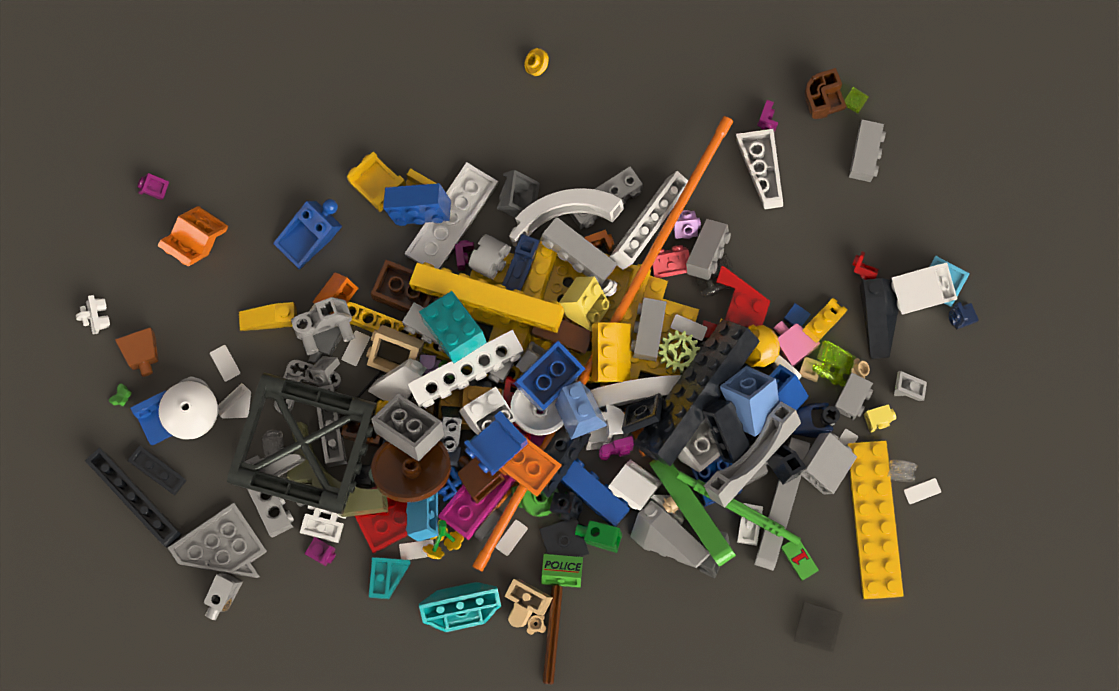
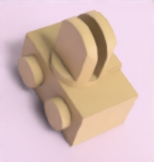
(527, 600)

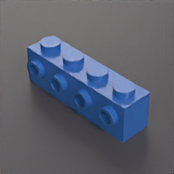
(595, 494)

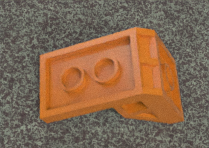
(531, 468)

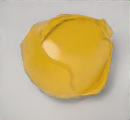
(767, 348)

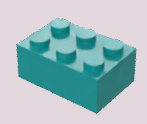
(452, 327)

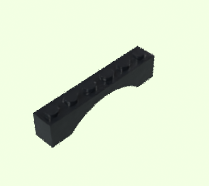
(784, 462)

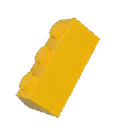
(611, 352)

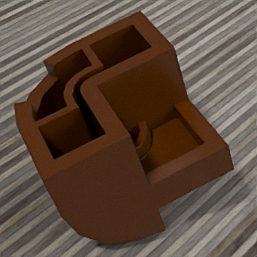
(824, 94)

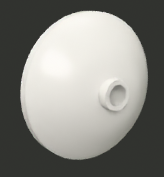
(197, 418)
(532, 422)

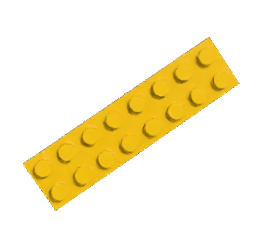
(875, 521)

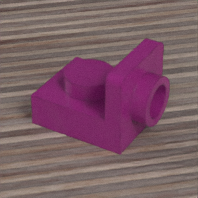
(766, 117)
(153, 186)
(462, 258)
(321, 552)

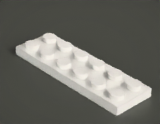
(467, 197)

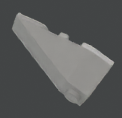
(662, 534)

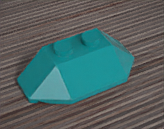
(460, 606)

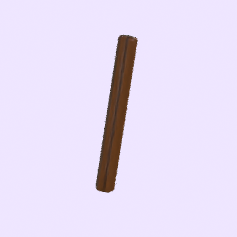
(552, 636)

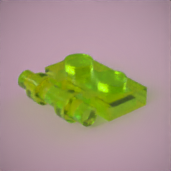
(834, 357)

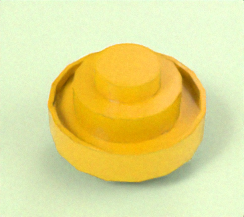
(536, 62)

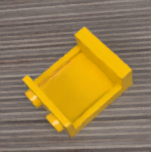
(371, 179)

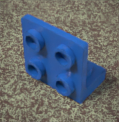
(148, 416)

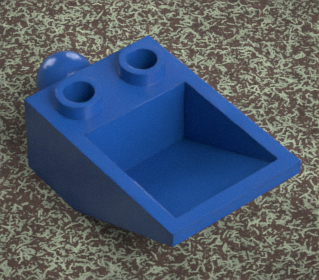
(304, 235)

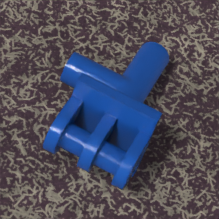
(450, 485)

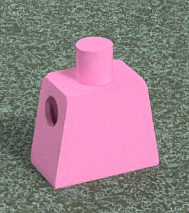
(794, 343)

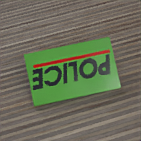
(562, 570)

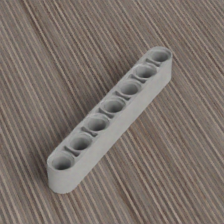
(780, 512)

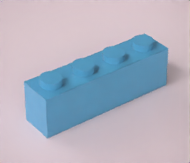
(422, 518)

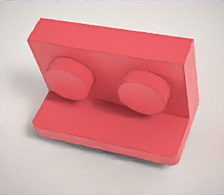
(671, 262)

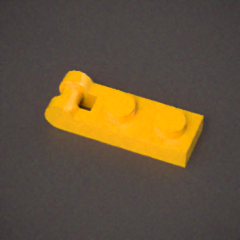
(824, 320)

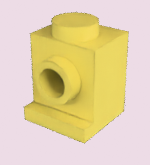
(879, 417)

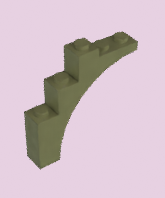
(359, 502)

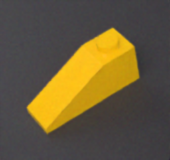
(268, 316)

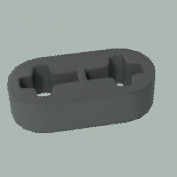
(489, 524)

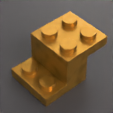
(461, 398)

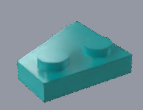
(386, 576)

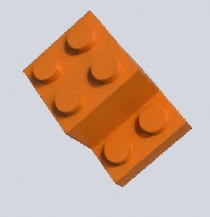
(193, 236)

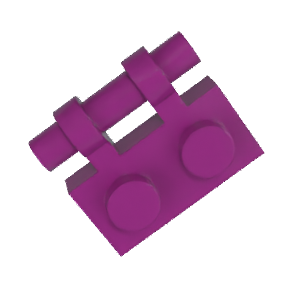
(620, 446)

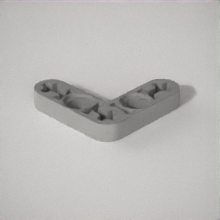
(289, 374)

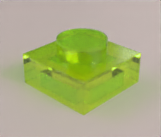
(856, 100)

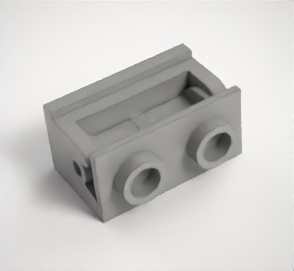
(853, 396)

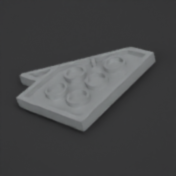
(221, 545)

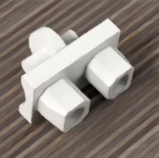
(93, 306)

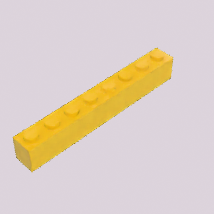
(487, 297)

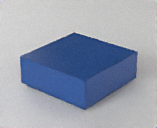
(797, 315)

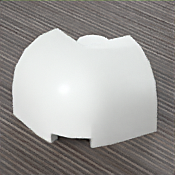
(613, 431)

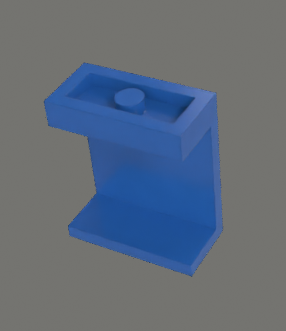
(496, 444)

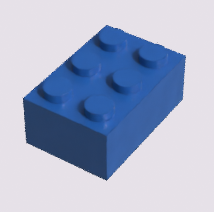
(417, 204)
(548, 375)

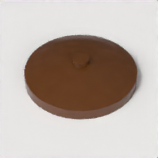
(407, 479)

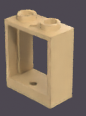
(395, 337)

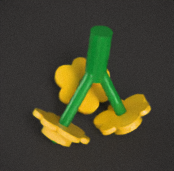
(452, 541)

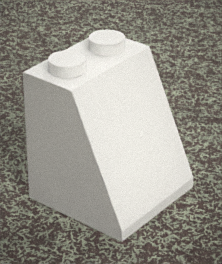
(924, 288)

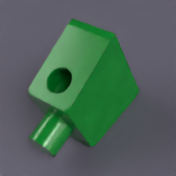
(607, 539)

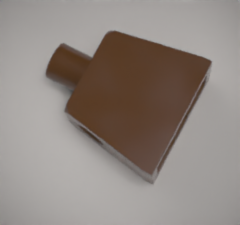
(475, 480)

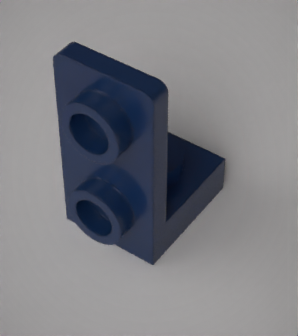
(962, 315)

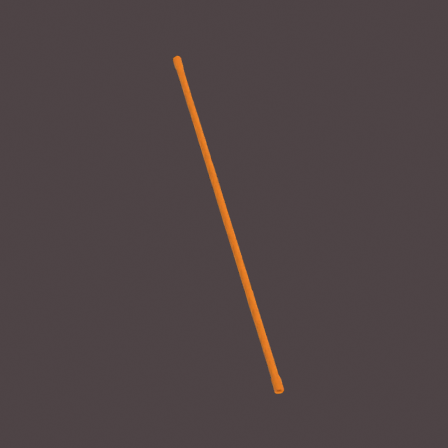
(720, 132)

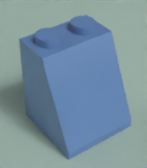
(753, 396)
(579, 410)

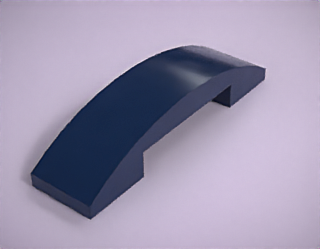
(521, 263)

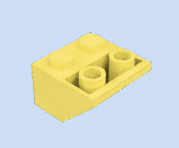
(585, 302)

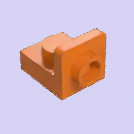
(601, 237)

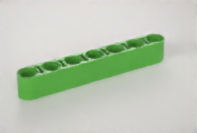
(694, 513)

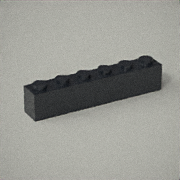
(133, 497)

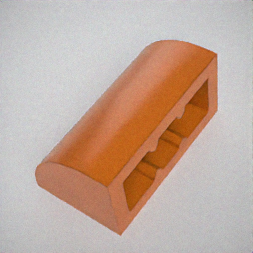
(337, 287)

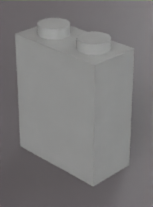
(827, 463)

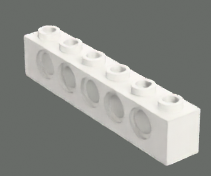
(649, 221)
(507, 341)

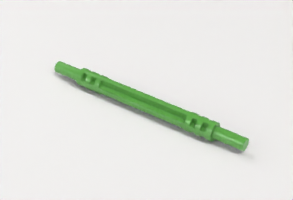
(744, 511)

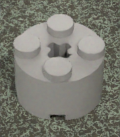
(489, 256)

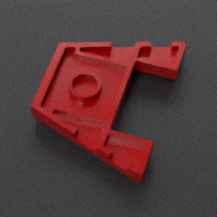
(746, 305)

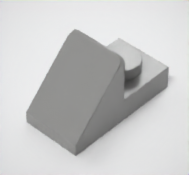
(910, 386)

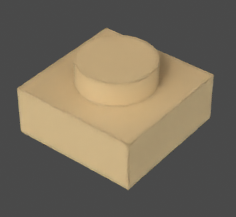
(806, 369)

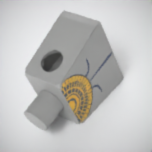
(224, 587)

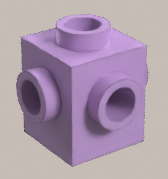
(687, 225)

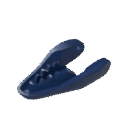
(806, 427)

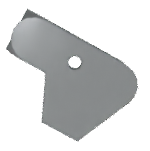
(320, 320)

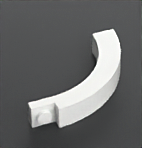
(563, 203)
(633, 390)

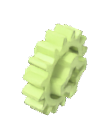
(671, 350)

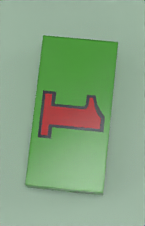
(799, 560)

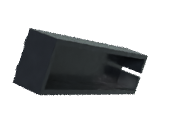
(697, 390)

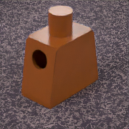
(140, 350)

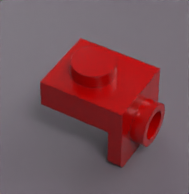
(866, 271)

